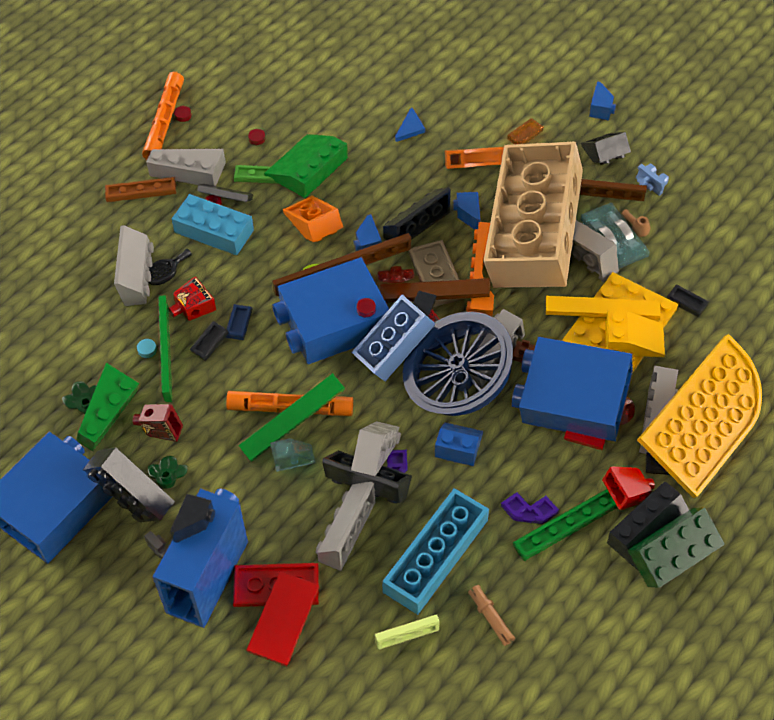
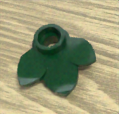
(80, 395)
(167, 471)

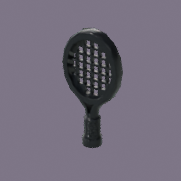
(172, 262)

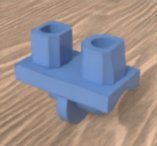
(648, 177)

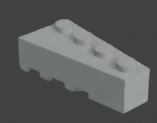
(187, 165)
(595, 251)
(515, 328)
(660, 393)
(374, 447)

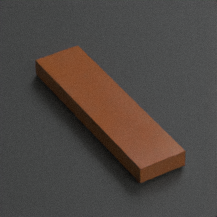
(140, 189)

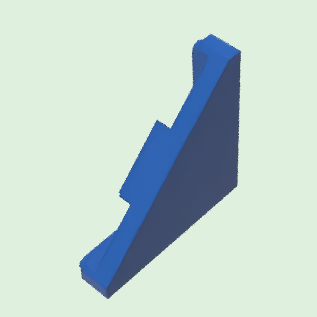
(410, 127)

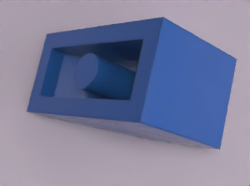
(602, 103)
(468, 208)
(367, 234)

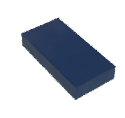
(239, 322)

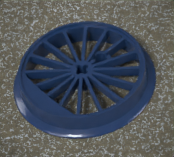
(459, 365)

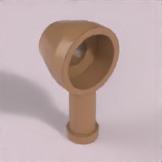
(640, 226)

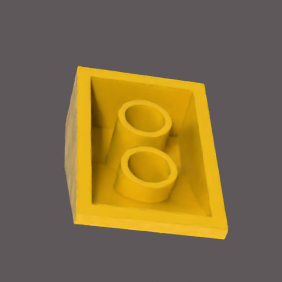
(634, 334)

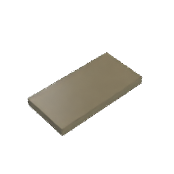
(433, 264)

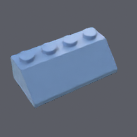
(393, 338)

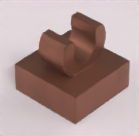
(520, 349)

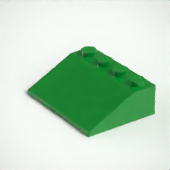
(308, 163)

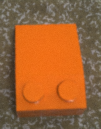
(314, 218)

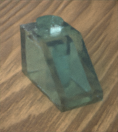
(291, 454)

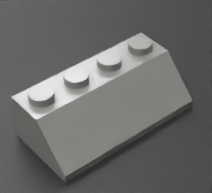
(133, 266)
(346, 525)

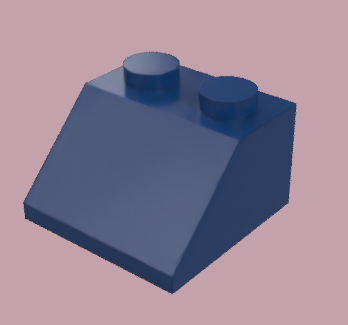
(458, 443)

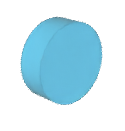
(146, 348)

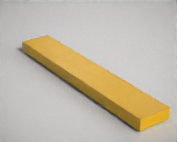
(599, 306)

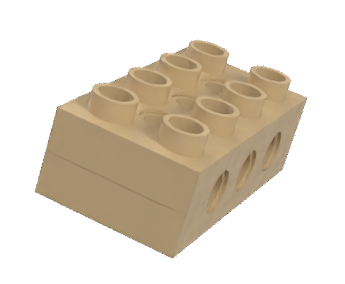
(534, 215)

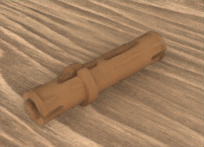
(486, 607)

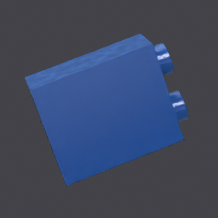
(324, 310)
(574, 388)
(49, 496)
(201, 565)

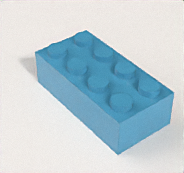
(213, 224)

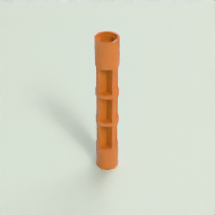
(164, 113)
(279, 402)

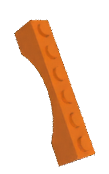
(473, 157)
(482, 304)

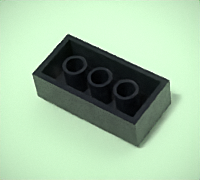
(128, 485)

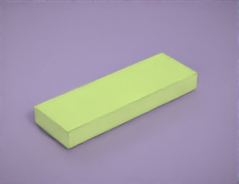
(407, 632)

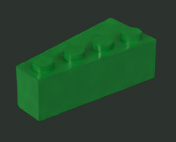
(107, 403)

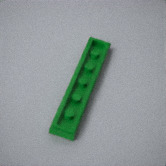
(165, 349)
(291, 417)
(564, 525)

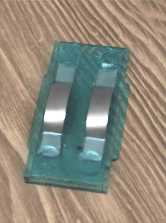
(614, 227)

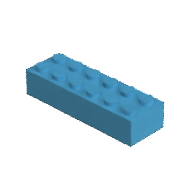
(435, 551)

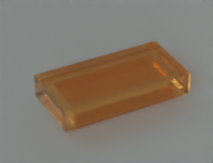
(525, 132)

